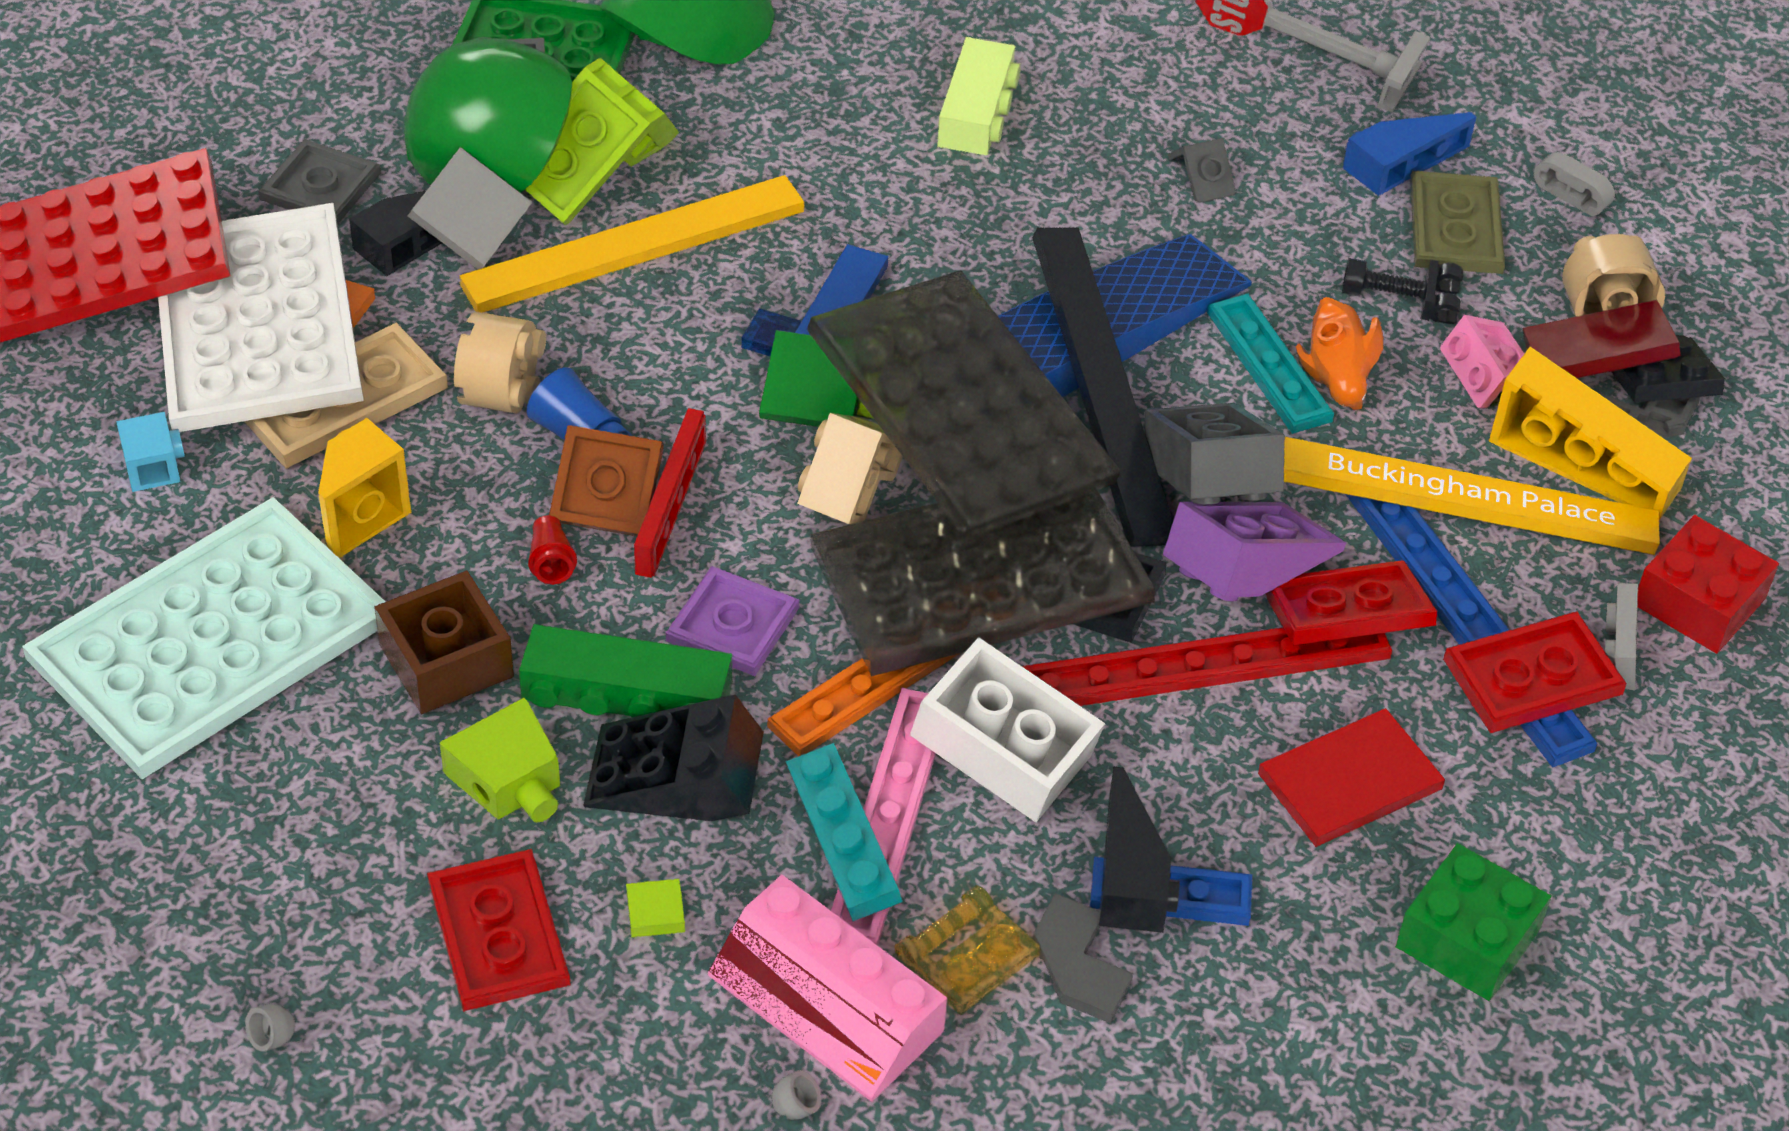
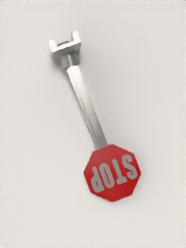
(1252, 15)

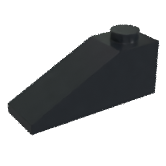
(388, 236)
(1136, 864)

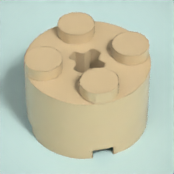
(1611, 274)
(498, 362)

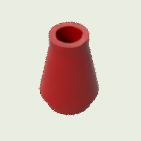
(551, 553)

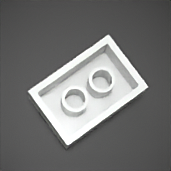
(1006, 729)

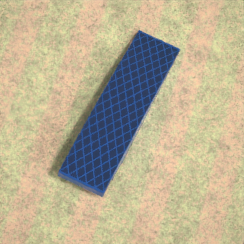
(1143, 300)

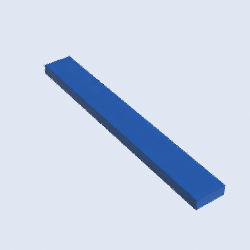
(1463, 610)

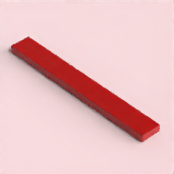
(1201, 664)

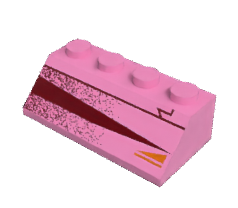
(829, 988)

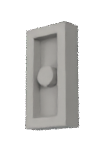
(1623, 621)

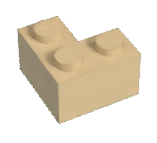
(847, 468)

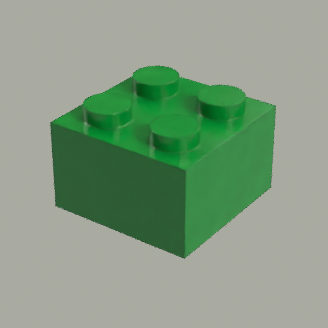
(1473, 921)

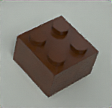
(444, 641)

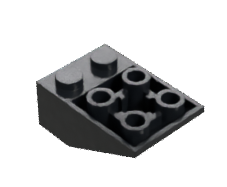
(678, 762)

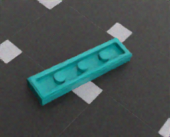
(1270, 363)

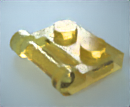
(978, 962)

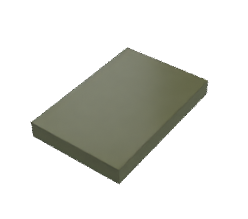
(1457, 221)

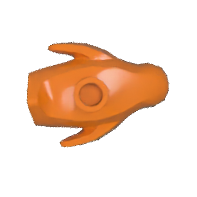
(1342, 352)

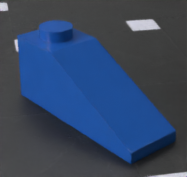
(1393, 149)

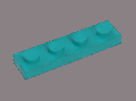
(844, 832)

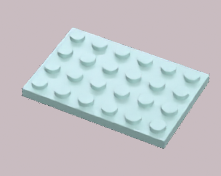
(206, 636)

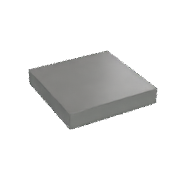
(469, 209)

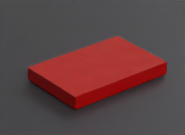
(1351, 603)
(1534, 672)
(1351, 777)
(498, 930)

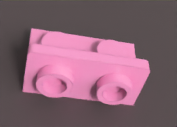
(1481, 356)

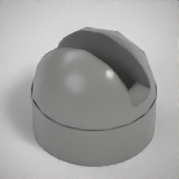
(272, 1020)
(796, 1096)

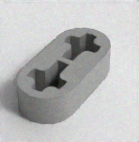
(1574, 183)

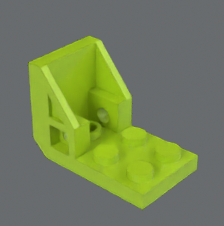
(603, 128)

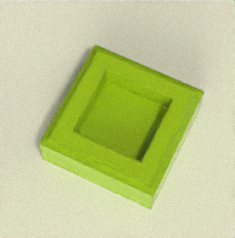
(655, 908)

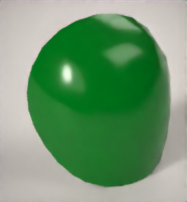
(698, 28)
(494, 103)

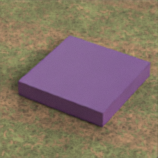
(733, 618)

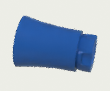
(565, 401)

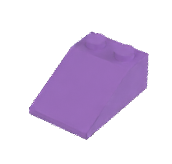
(1246, 546)

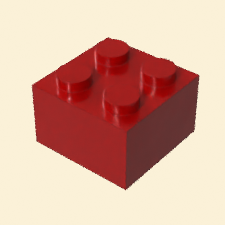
(1705, 583)

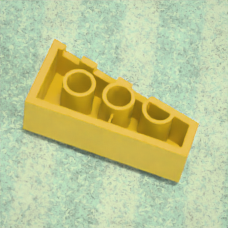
(1585, 437)

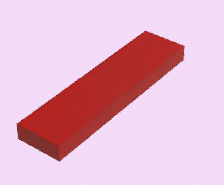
(670, 493)

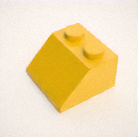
(361, 486)

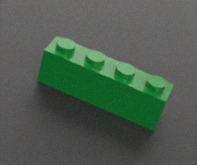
(618, 673)

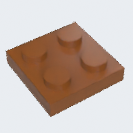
(605, 480)

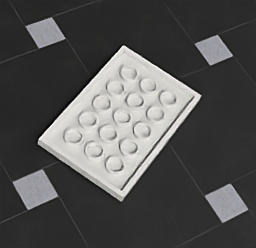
(268, 334)

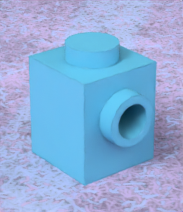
(150, 451)

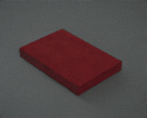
(1606, 339)

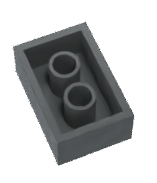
(1216, 452)

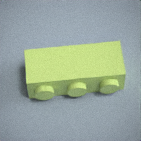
(978, 96)

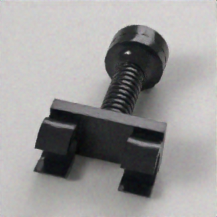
(1359, 277)

